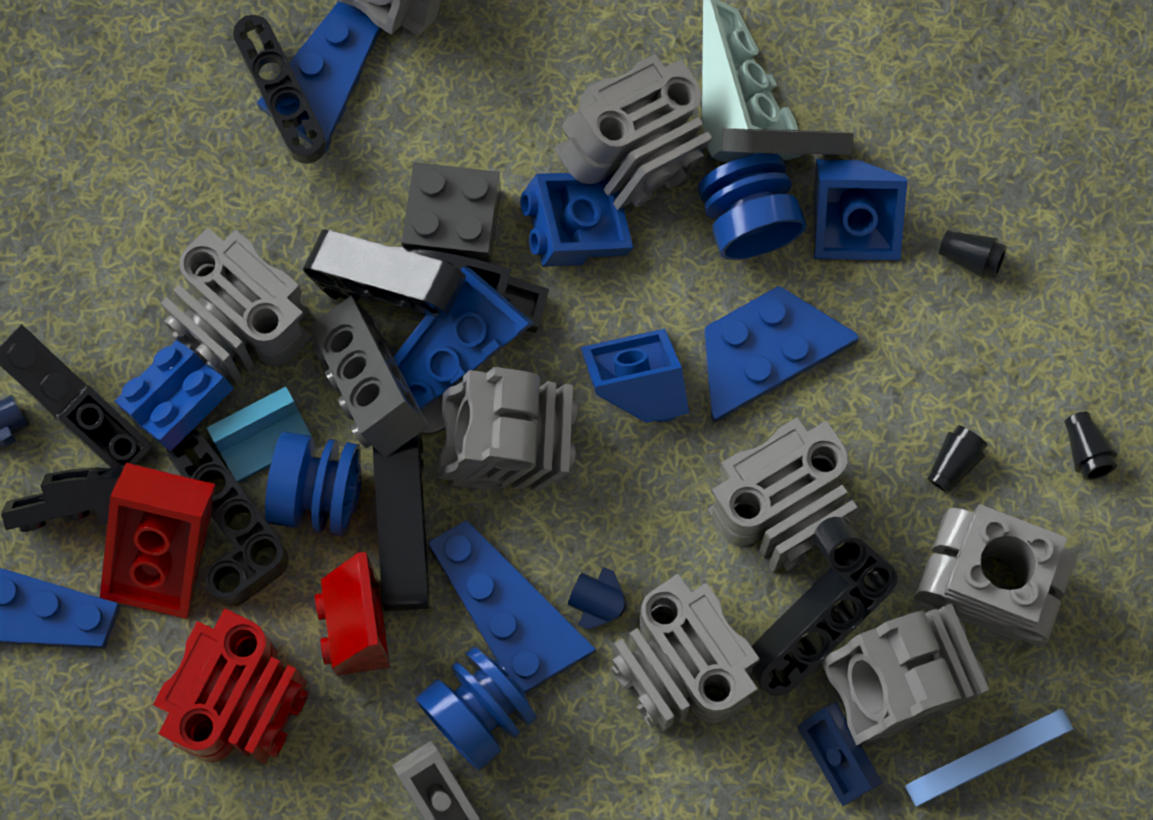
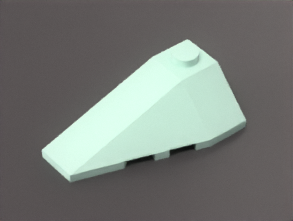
(733, 84)

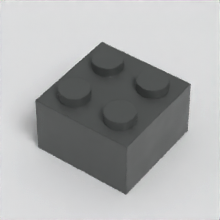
(452, 210)

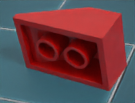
(155, 539)
(353, 618)

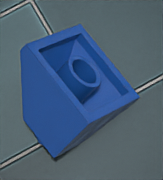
(857, 211)
(639, 375)

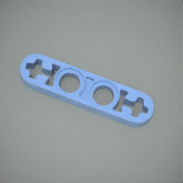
(989, 757)

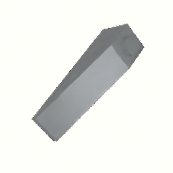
(433, 786)

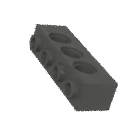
(367, 378)

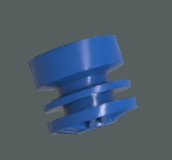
(751, 206)
(307, 482)
(476, 707)

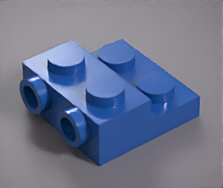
(573, 220)
(173, 395)

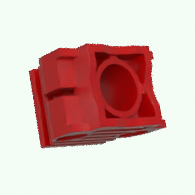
(237, 695)

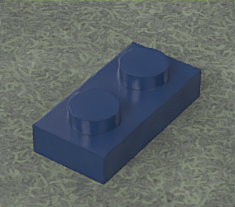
(836, 753)

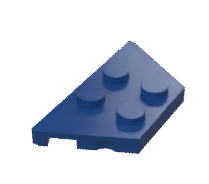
(766, 347)

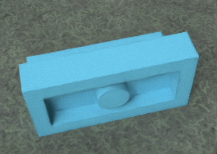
(251, 434)

